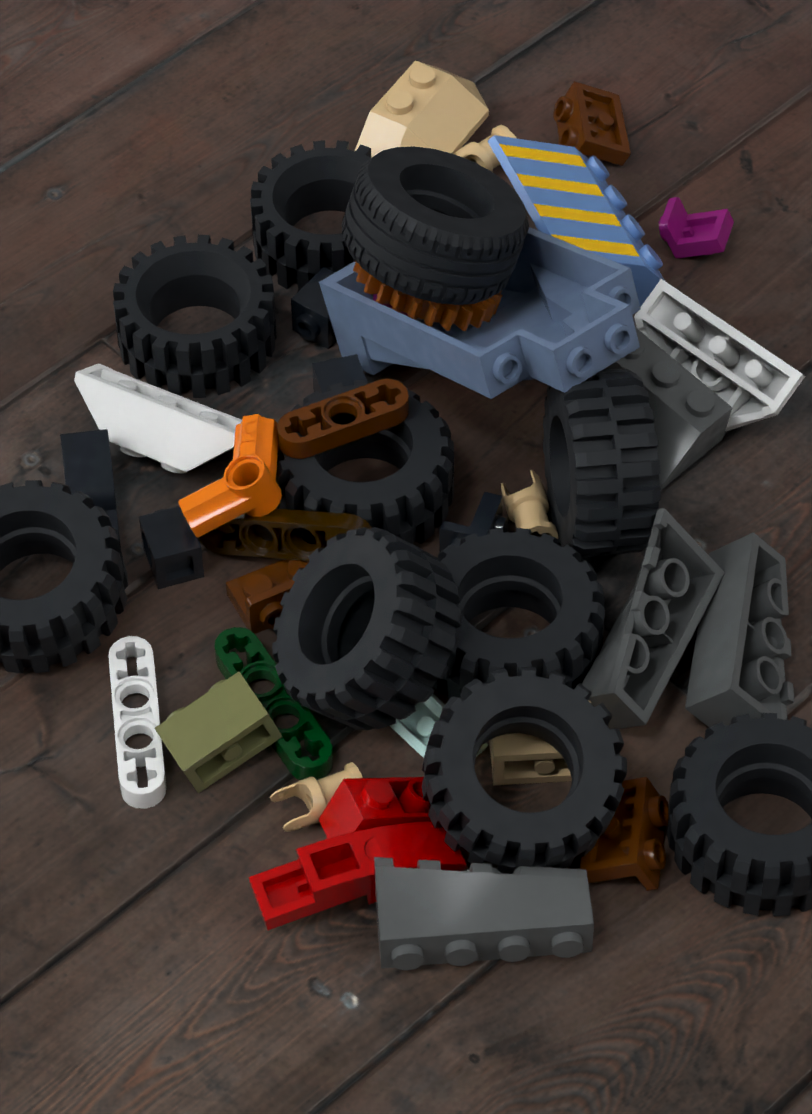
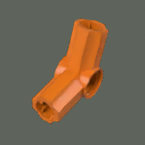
(247, 482)

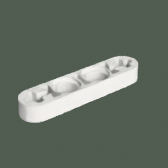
(136, 720)

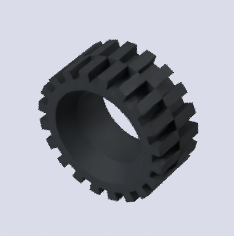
(297, 188)
(187, 278)

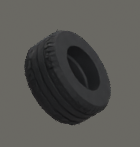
(434, 225)

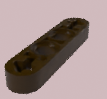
(283, 526)

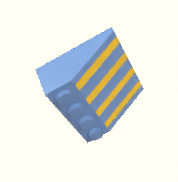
(575, 204)

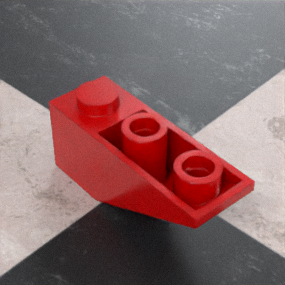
(374, 803)

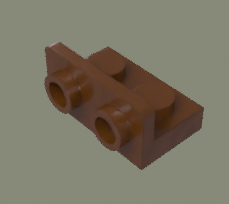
(592, 123)
(260, 593)
(632, 839)

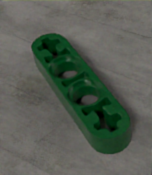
(276, 702)

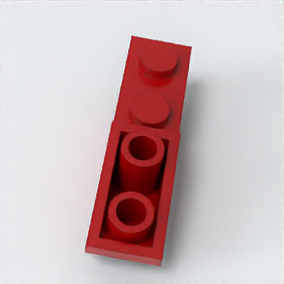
(344, 869)

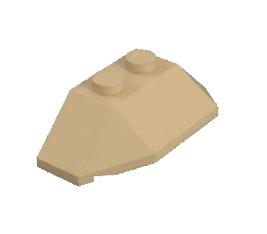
(425, 111)

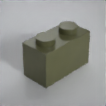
(218, 731)

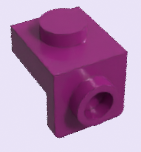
(694, 233)

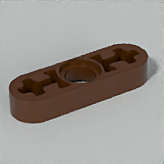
(332, 434)

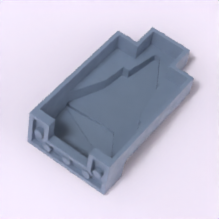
(555, 323)

